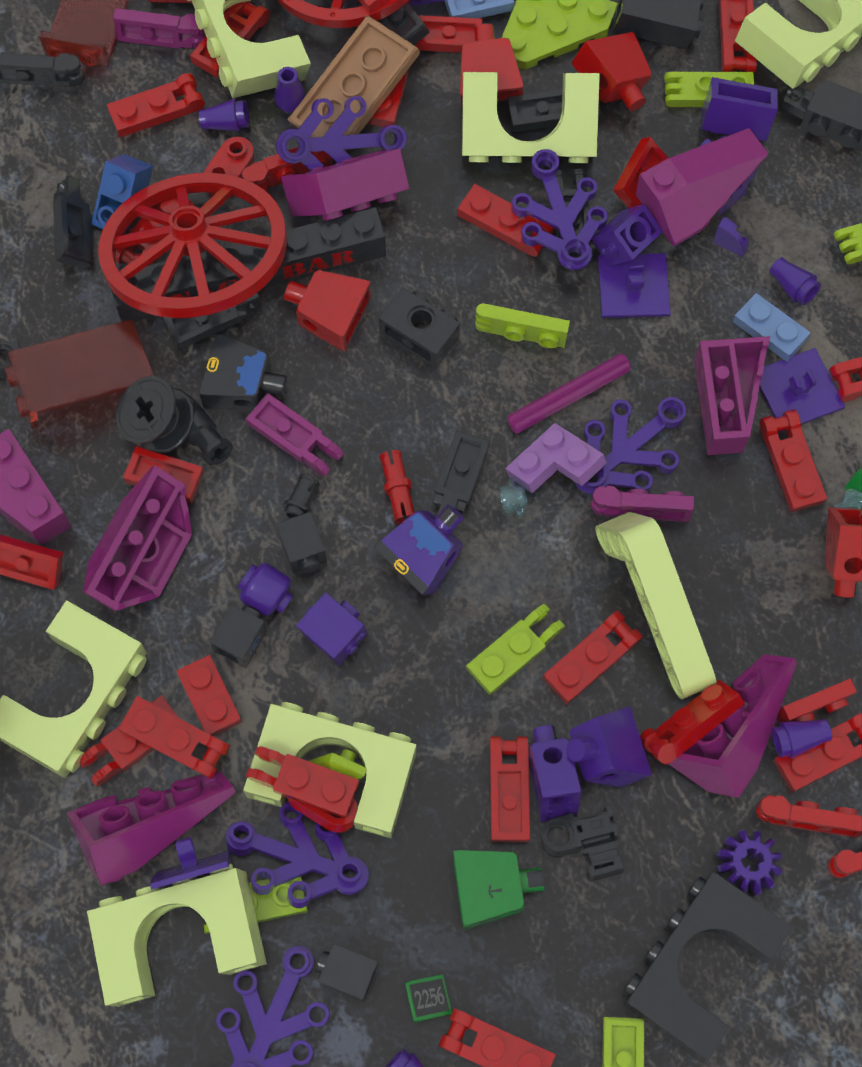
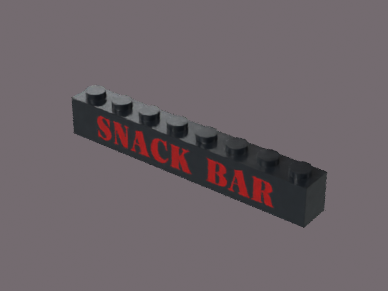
(309, 248)

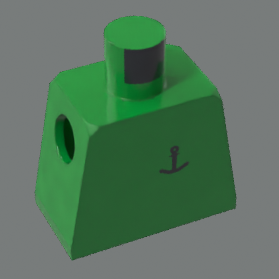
(492, 885)

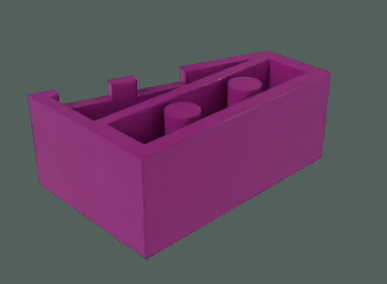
(346, 185)
(728, 390)
(25, 497)

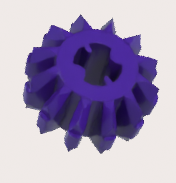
(760, 852)

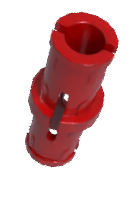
(397, 485)

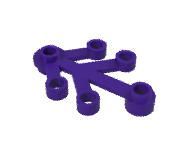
(333, 140)
(560, 215)
(626, 450)
(301, 860)
(269, 1026)

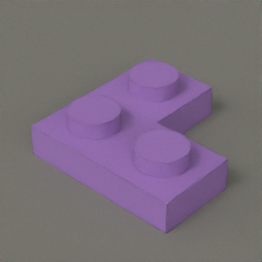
(552, 452)

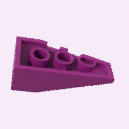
(697, 183)
(733, 750)
(132, 831)

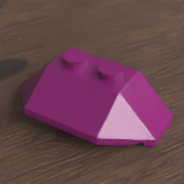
(140, 543)

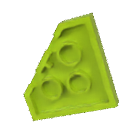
(555, 27)

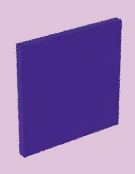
(634, 287)
(800, 386)
(190, 865)

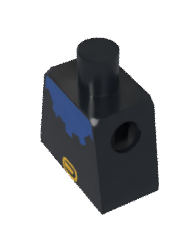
(238, 376)

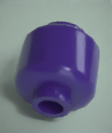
(265, 589)

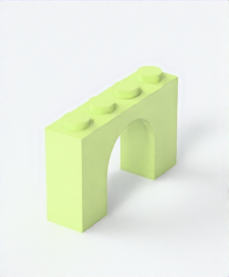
(796, 53)
(243, 64)
(572, 137)
(61, 740)
(385, 757)
(123, 928)

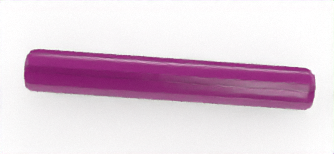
(568, 393)

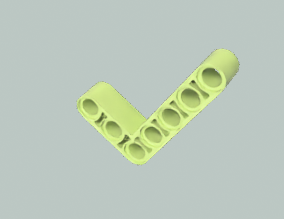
(662, 598)

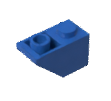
(120, 180)

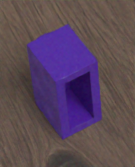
(739, 106)

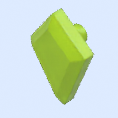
(343, 764)

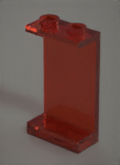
(83, 30)
(76, 368)

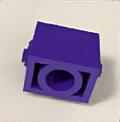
(627, 234)
(333, 628)

